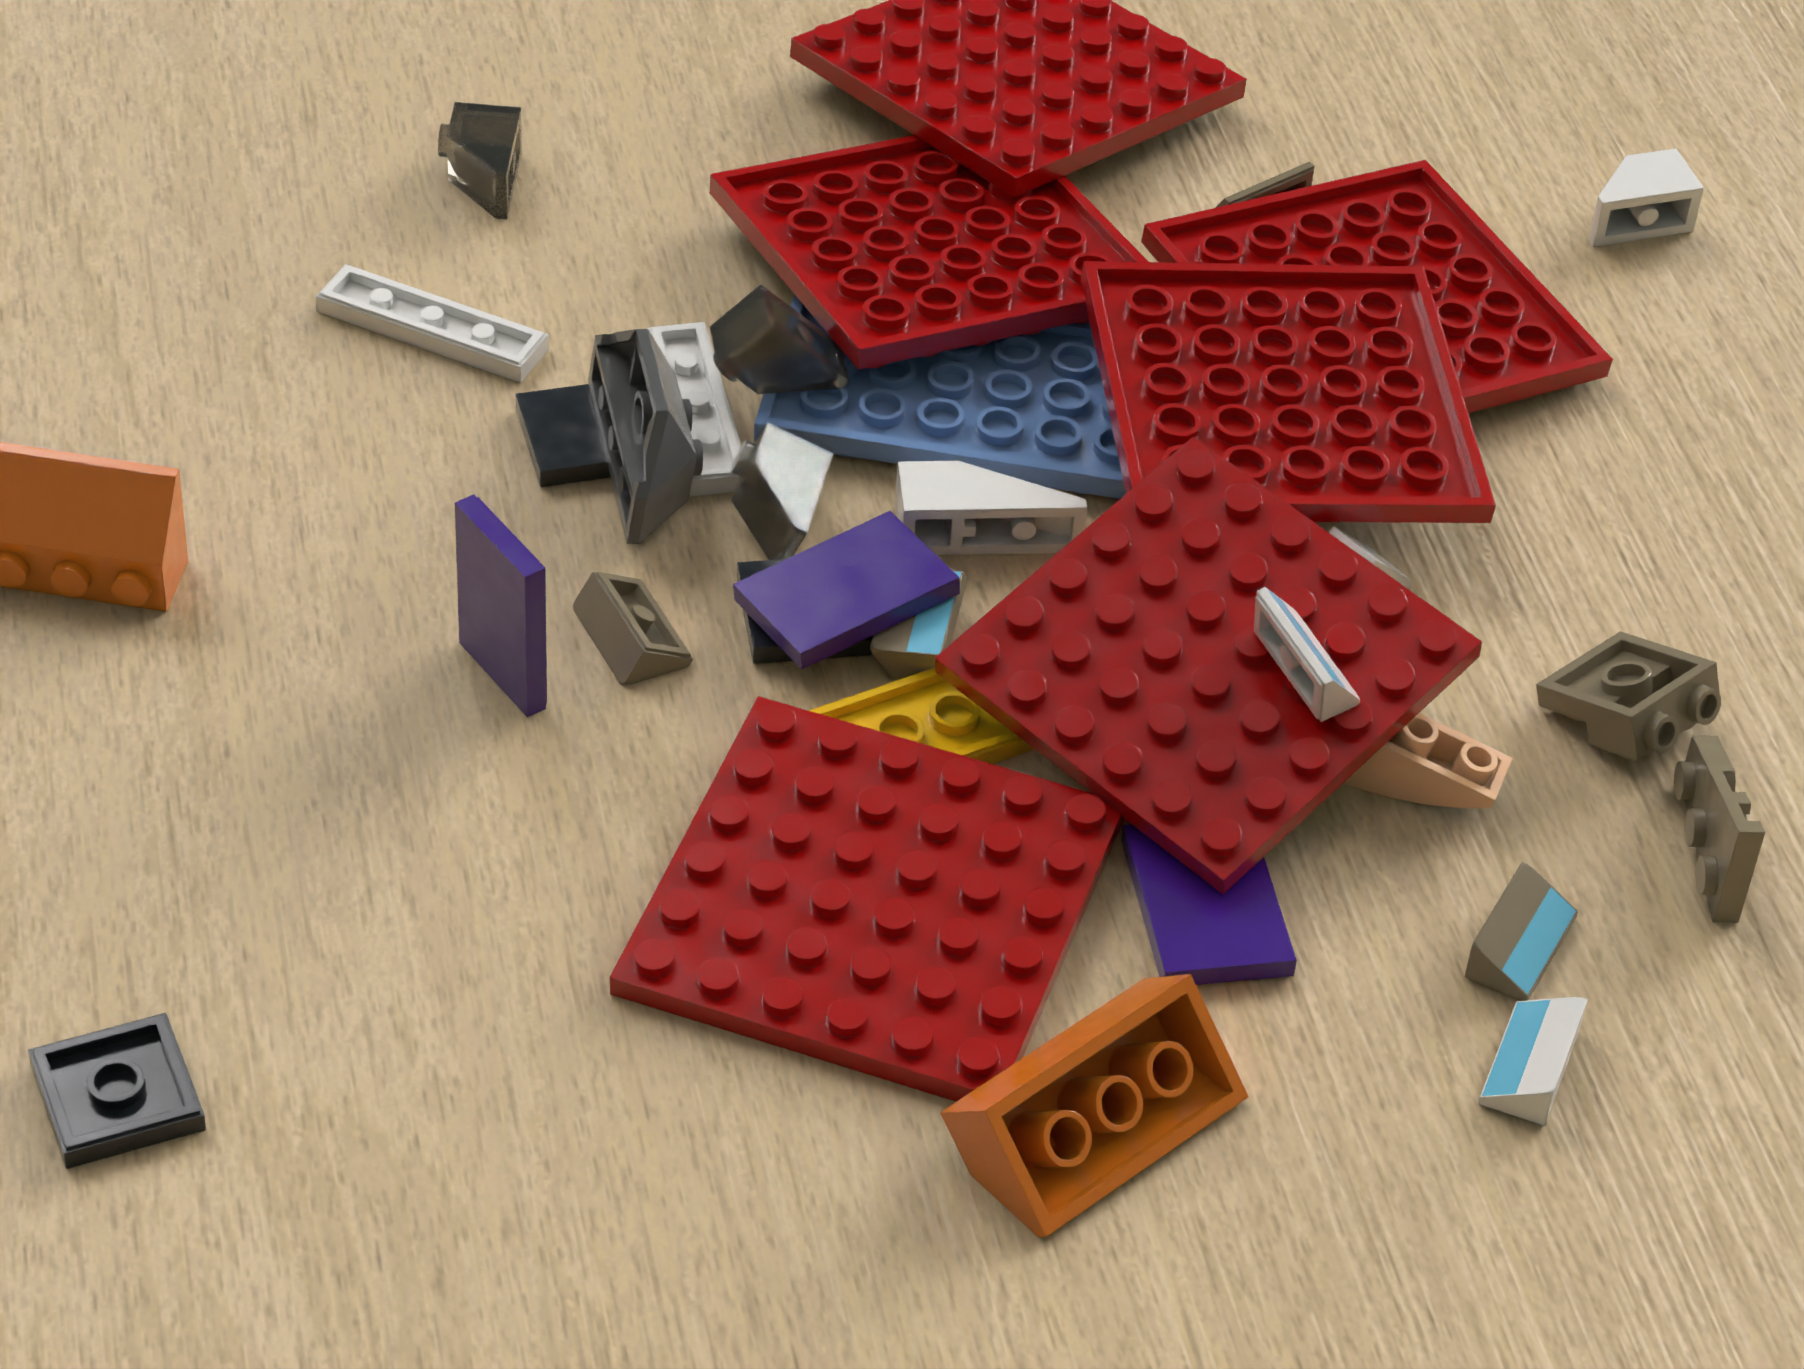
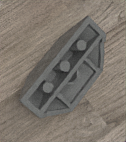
(643, 430)

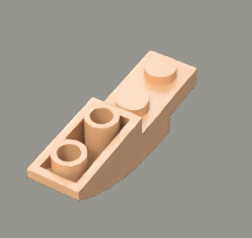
(1434, 767)

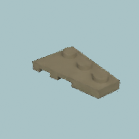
(1718, 827)

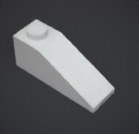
(981, 511)

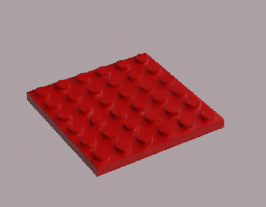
(1019, 82)
(916, 250)
(1496, 316)
(1296, 375)
(1154, 692)
(870, 901)

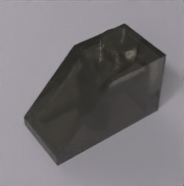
(483, 153)
(775, 348)
(779, 488)

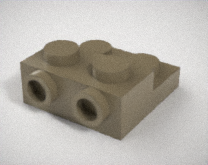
(1634, 694)

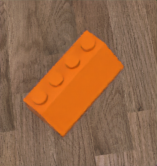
(90, 527)
(1097, 1103)

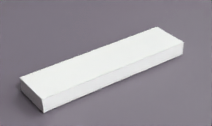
(433, 323)
(699, 380)

